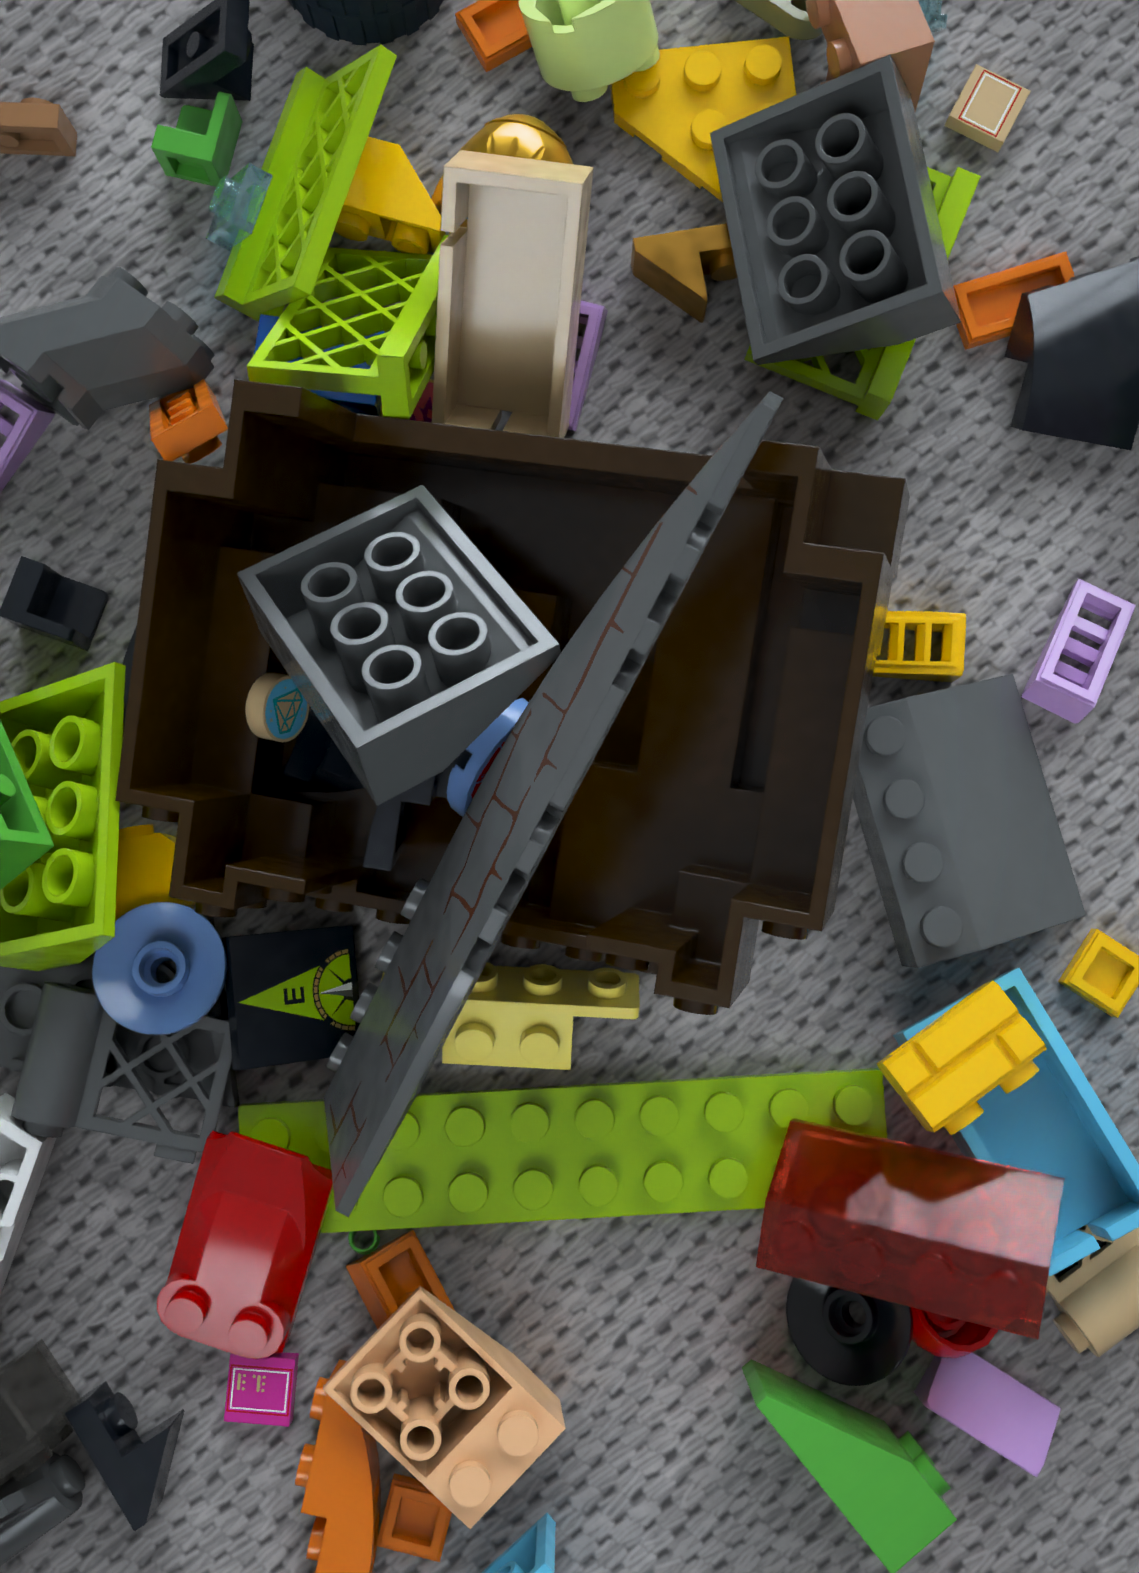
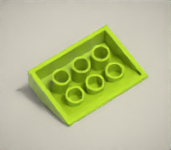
(70, 755)

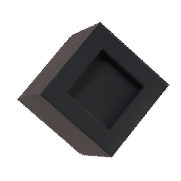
(53, 604)

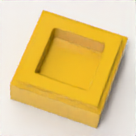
(1103, 973)

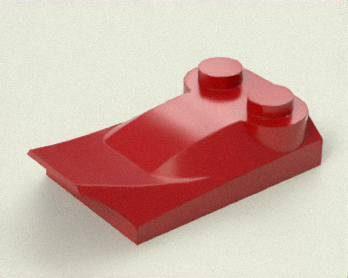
(245, 1246)

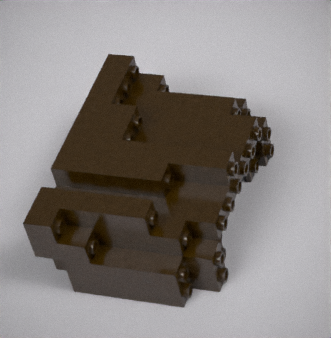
(713, 786)

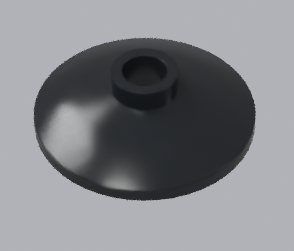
(839, 1345)

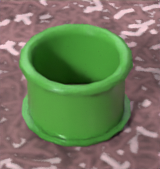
(373, 1247)

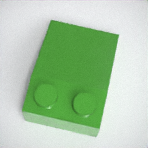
(870, 1474)

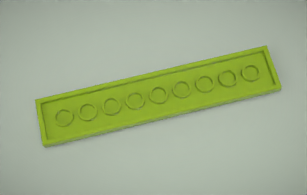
(580, 1147)

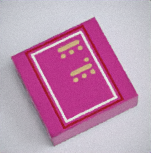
(262, 1389)

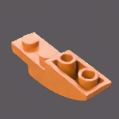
(340, 1489)

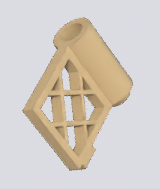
(1099, 1295)

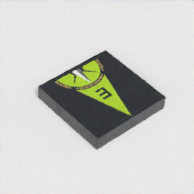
(290, 994)

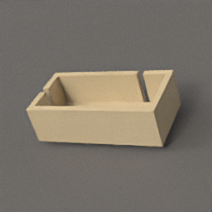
(509, 291)

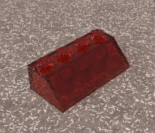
(912, 1226)

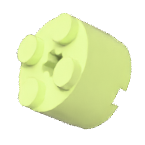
(590, 42)

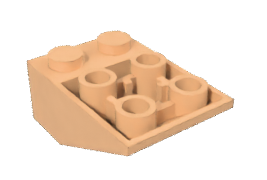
(448, 1404)

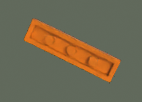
(187, 424)

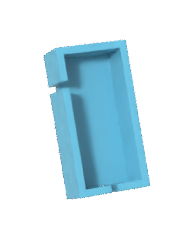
(1058, 1130)

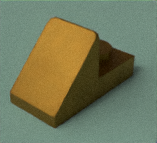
(678, 260)

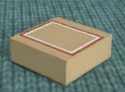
(987, 108)

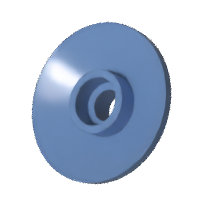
(128, 965)

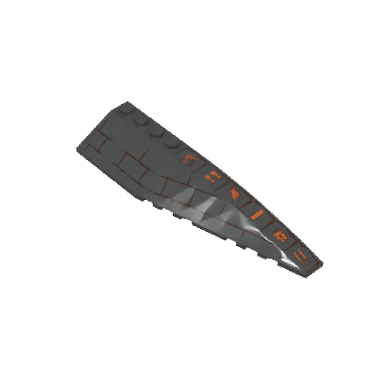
(510, 827)

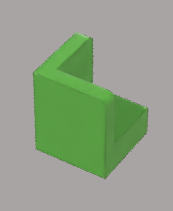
(201, 143)

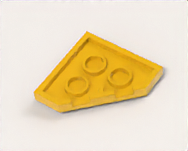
(699, 92)

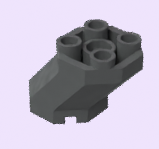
(103, 350)

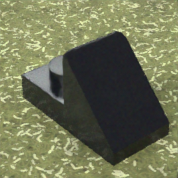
(209, 54)
(129, 1464)

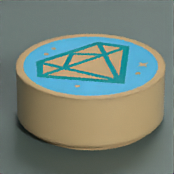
(276, 708)

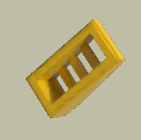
(924, 623)

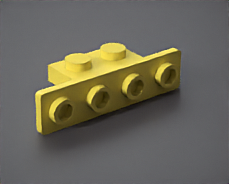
(528, 1014)

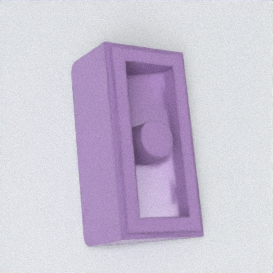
(991, 1408)

